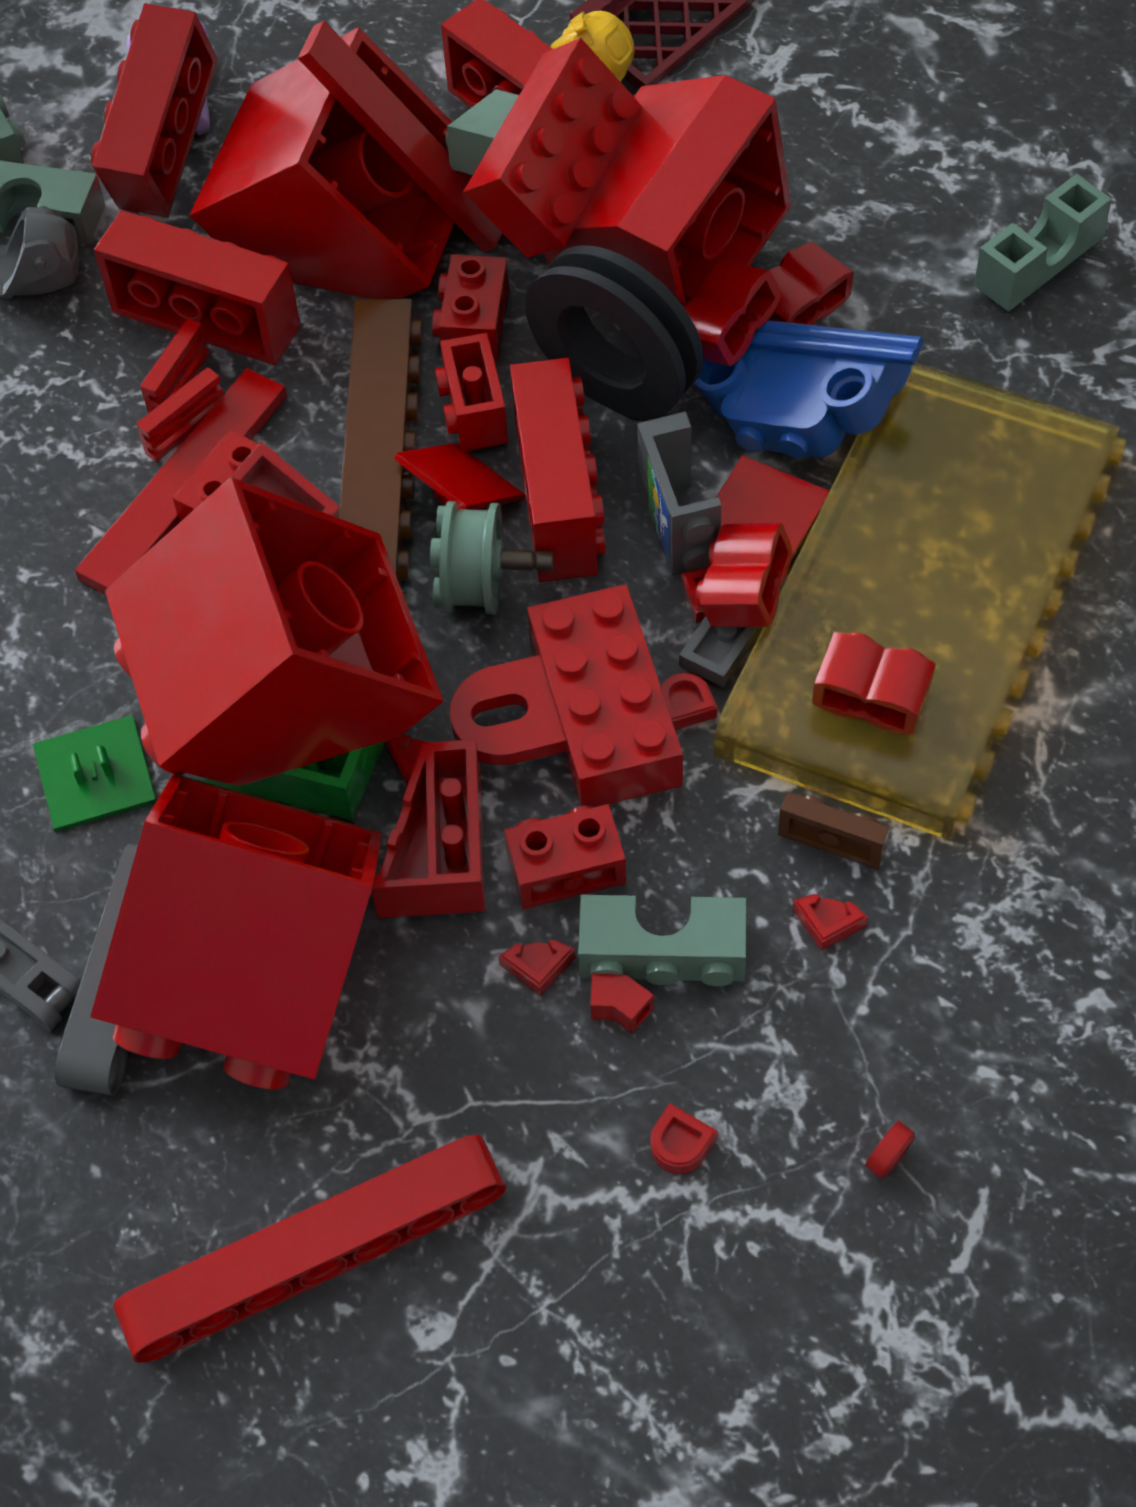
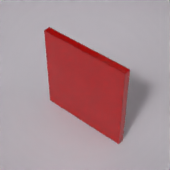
(458, 477)
(770, 496)

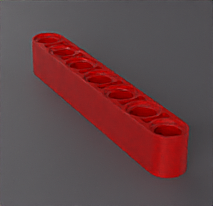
(308, 1248)

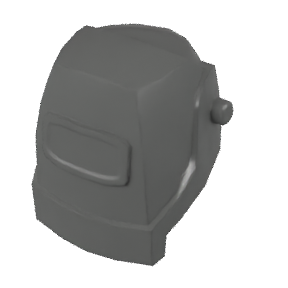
(39, 254)

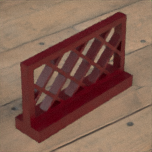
(673, 55)

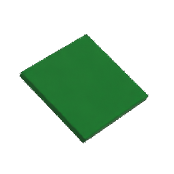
(94, 773)

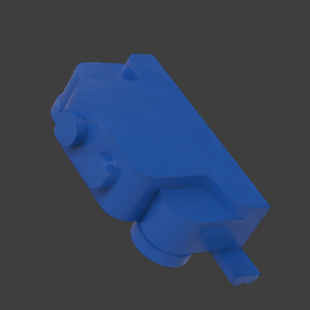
(808, 386)

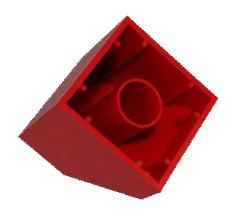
(691, 183)
(321, 191)
(267, 639)
(236, 931)

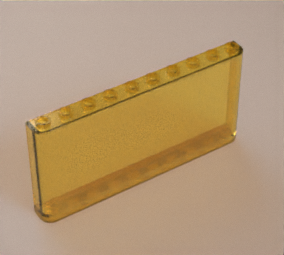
(934, 543)

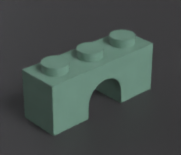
(70, 192)
(1021, 262)
(705, 950)

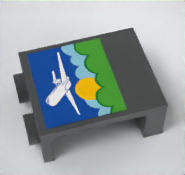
(662, 470)

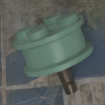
(474, 558)

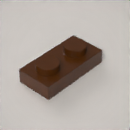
(833, 830)

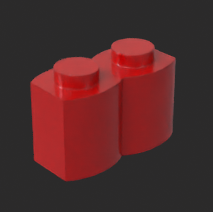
(810, 285)
(730, 308)
(745, 575)
(873, 682)

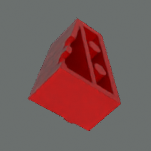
(438, 842)

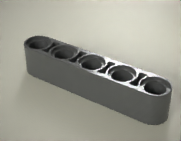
(88, 1053)

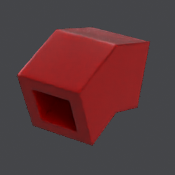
(620, 1000)

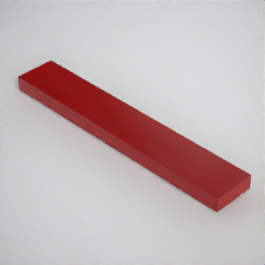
(395, 130)
(153, 513)

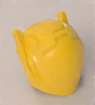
(605, 36)

